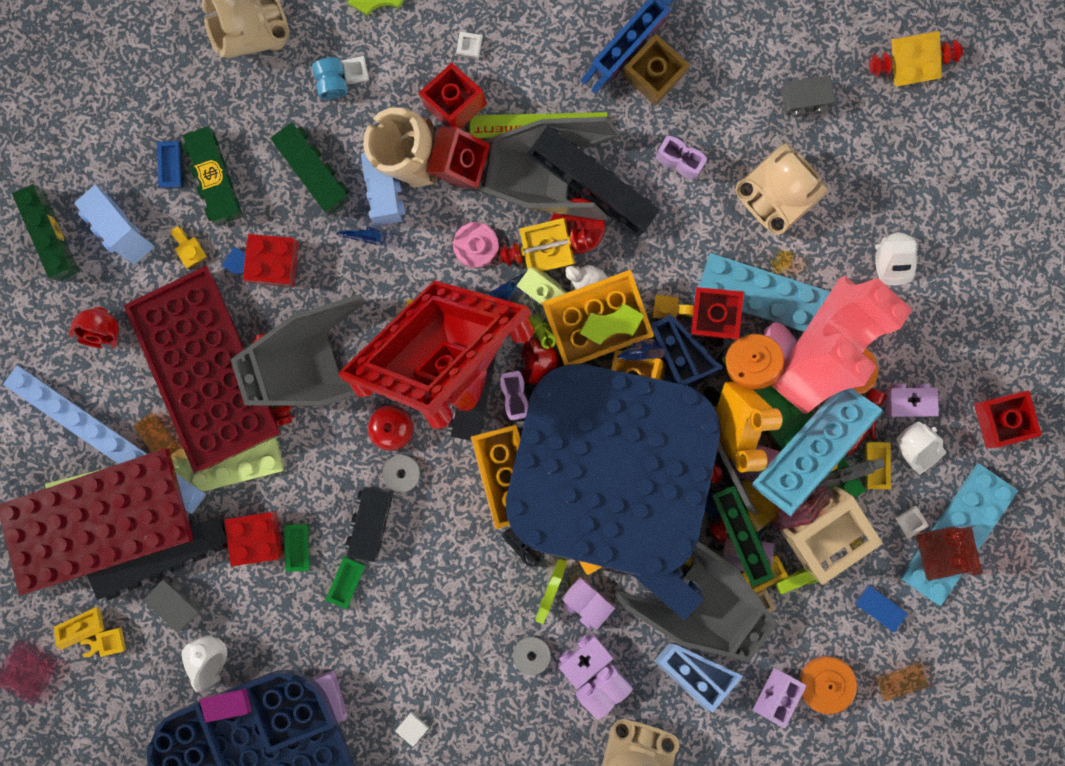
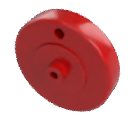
(595, 225)

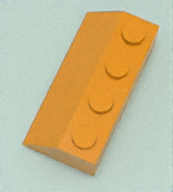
(496, 459)

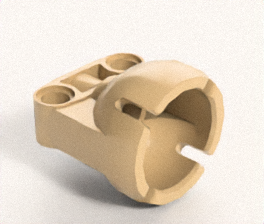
(245, 26)
(401, 145)
(782, 188)
(640, 746)

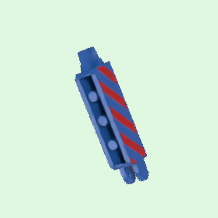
(628, 42)

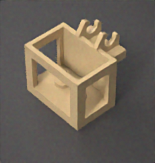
(832, 530)

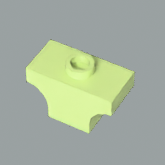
(540, 285)

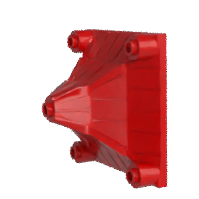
(438, 350)

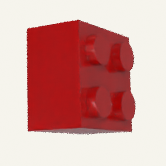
(453, 97)
(458, 157)
(271, 260)
(717, 313)
(1007, 419)
(253, 538)

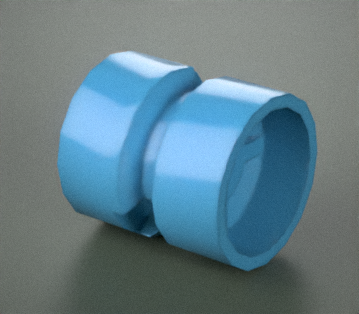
(330, 83)

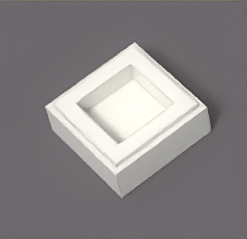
(469, 45)
(355, 70)
(912, 521)
(412, 729)

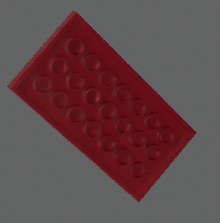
(189, 352)
(95, 522)

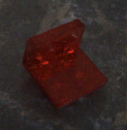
(948, 552)

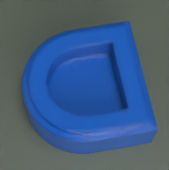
(235, 261)

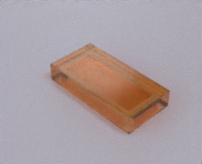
(155, 434)
(902, 681)

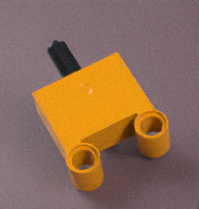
(741, 421)

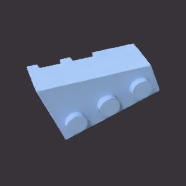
(382, 195)
(112, 225)
(699, 677)

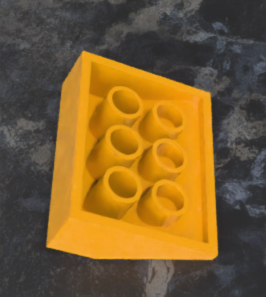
(570, 311)

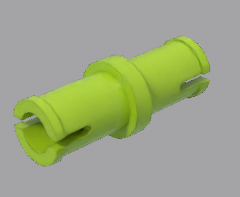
(542, 331)

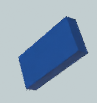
(170, 164)
(881, 608)

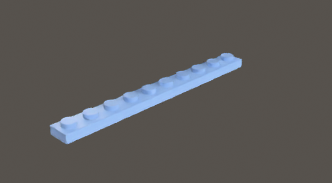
(87, 427)

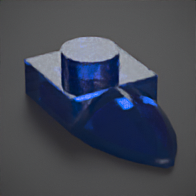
(370, 235)
(504, 291)
(643, 350)

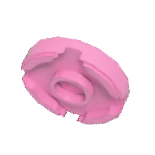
(478, 251)
(782, 336)

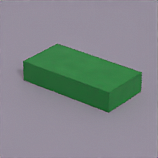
(297, 547)
(345, 582)

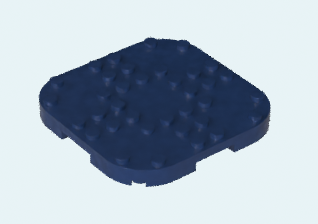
(613, 470)
(286, 727)

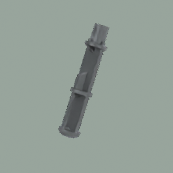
(851, 472)

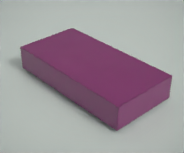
(225, 705)

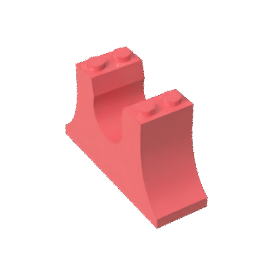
(832, 346)

